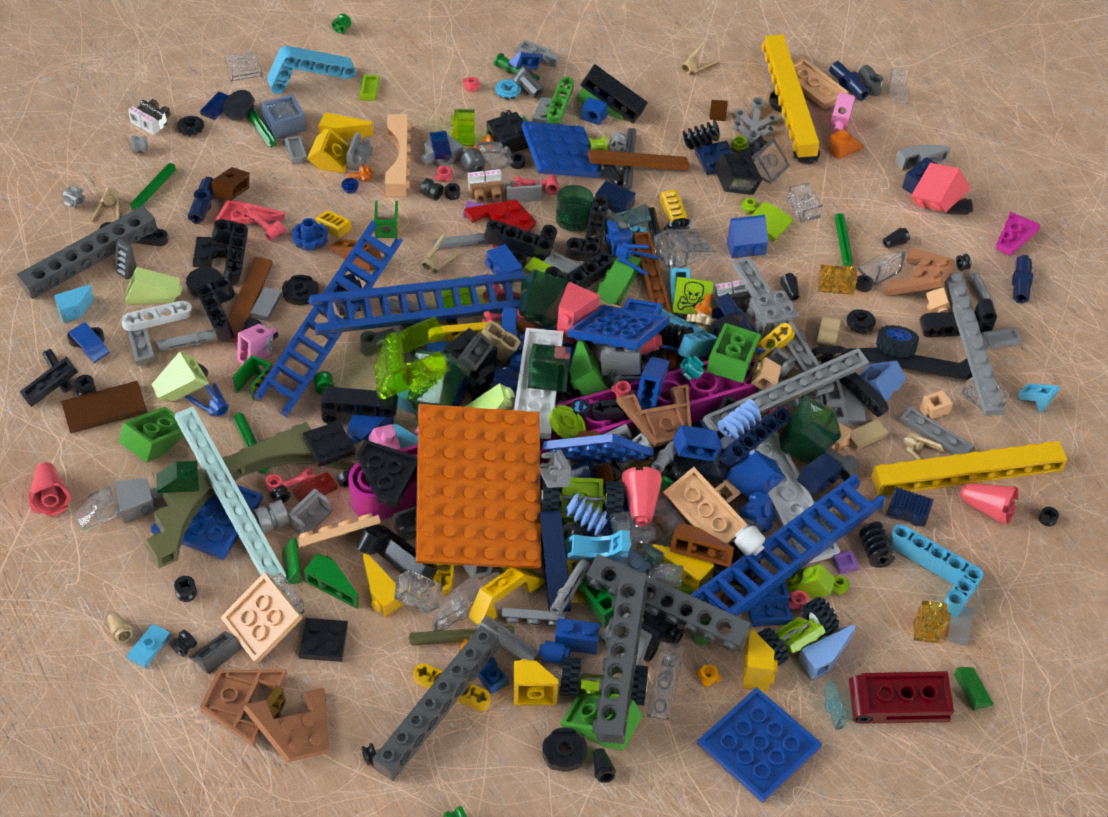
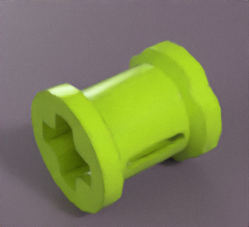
(599, 144)

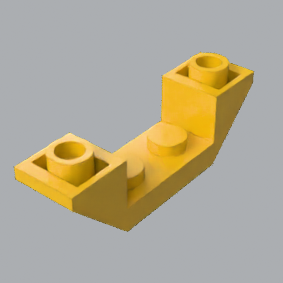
(499, 588)

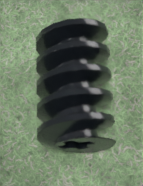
(701, 136)
(673, 334)
(876, 545)

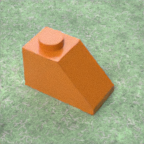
(843, 144)

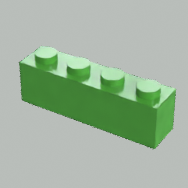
(618, 281)

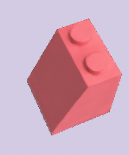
(940, 188)
(575, 306)

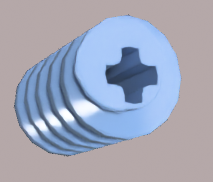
(740, 420)
(586, 514)

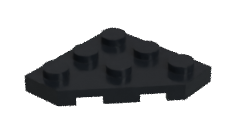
(386, 471)

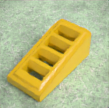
(667, 199)
(343, 223)

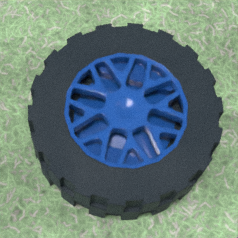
(897, 341)

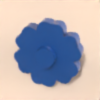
(310, 235)
(614, 236)
(759, 510)

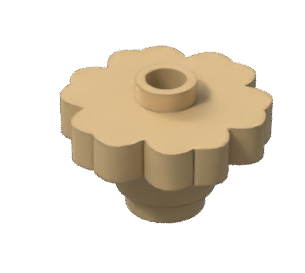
(702, 321)

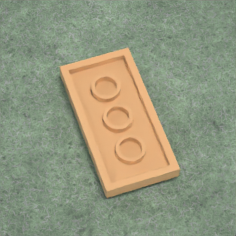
(817, 84)
(704, 506)
(344, 528)

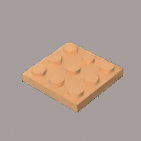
(261, 617)

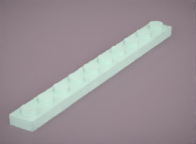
(228, 493)

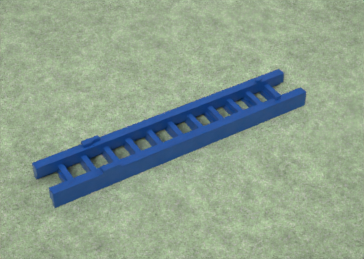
(401, 291)
(309, 322)
(779, 540)

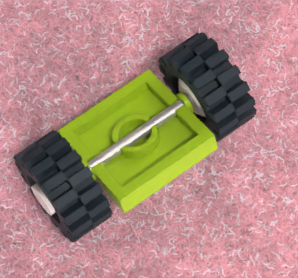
(586, 487)
(793, 636)
(590, 682)

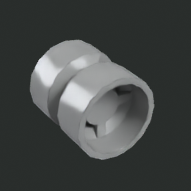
(272, 516)

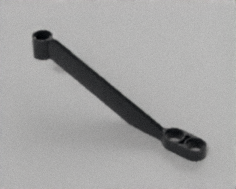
(915, 362)

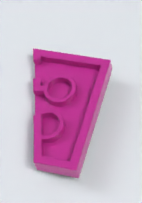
(1016, 233)

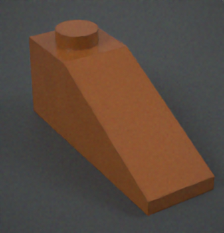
(344, 246)
(701, 545)

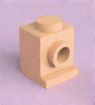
(936, 405)
(728, 490)

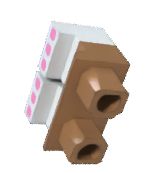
(490, 187)

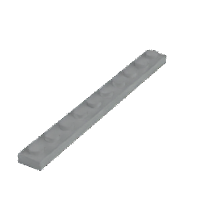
(974, 345)
(797, 346)
(795, 386)

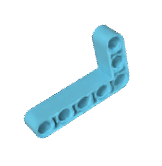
(306, 60)
(693, 344)
(941, 562)

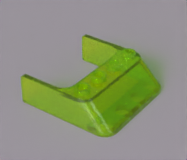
(393, 373)

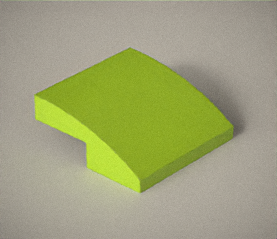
(776, 219)

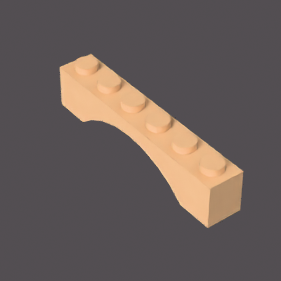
(396, 177)

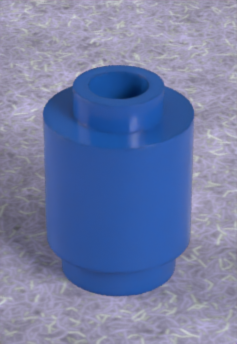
(553, 652)

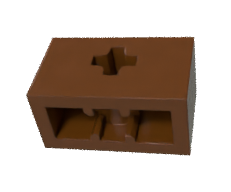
(231, 183)

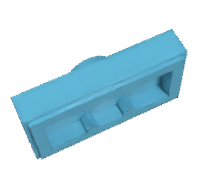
(148, 645)

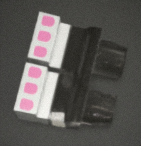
(149, 116)
(736, 290)

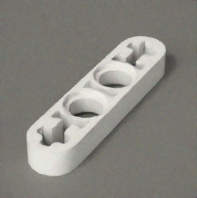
(135, 320)

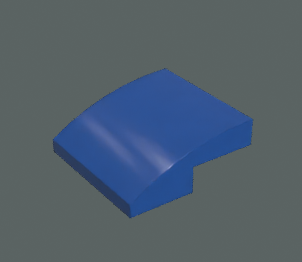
(772, 608)

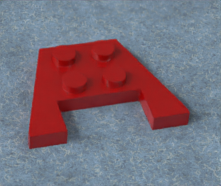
(508, 212)

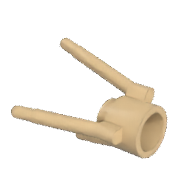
(690, 64)
(109, 198)
(431, 260)
(916, 442)

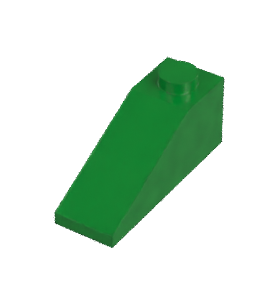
(328, 577)
(598, 601)

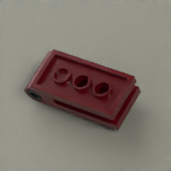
(882, 697)

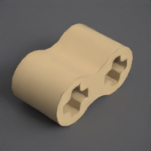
(828, 331)

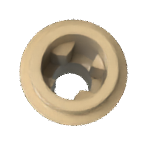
(120, 629)

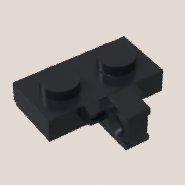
(206, 251)

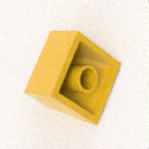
(329, 152)
(758, 664)
(533, 685)

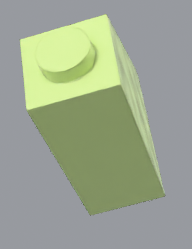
(152, 288)
(179, 378)
(496, 398)

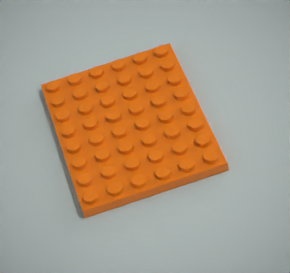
(478, 487)

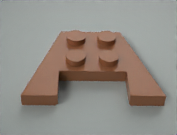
(929, 273)
(662, 422)
(234, 690)
(295, 735)

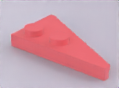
(234, 212)

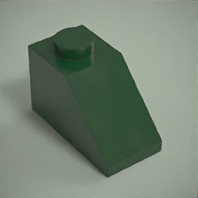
(178, 477)

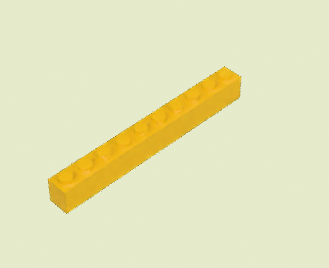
(790, 96)
(969, 468)

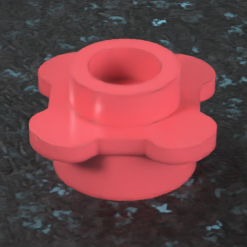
(471, 84)
(444, 173)
(622, 388)
(800, 596)

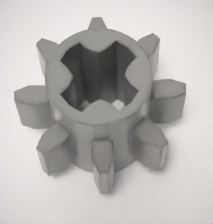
(73, 196)

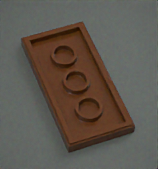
(104, 407)

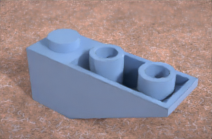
(822, 655)

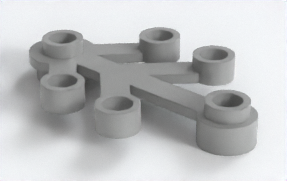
(751, 135)

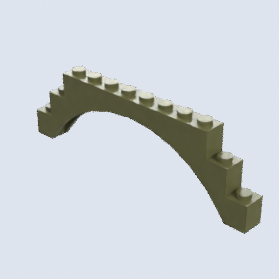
(279, 450)

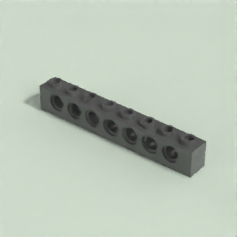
(86, 252)
(734, 640)
(436, 703)
(615, 730)

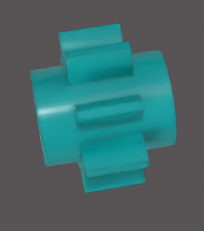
(692, 368)

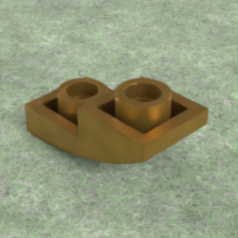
(276, 701)

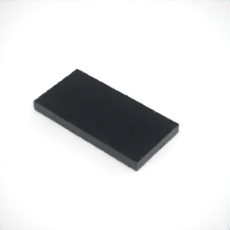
(710, 470)

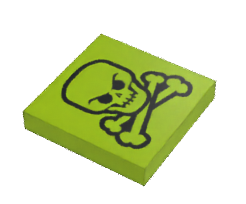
(689, 294)

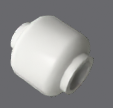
(749, 540)

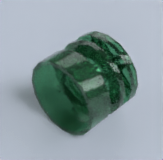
(573, 207)

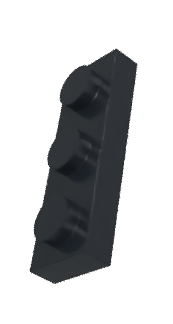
(49, 381)

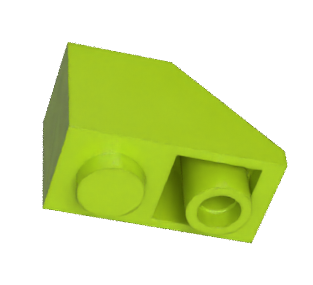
(812, 580)

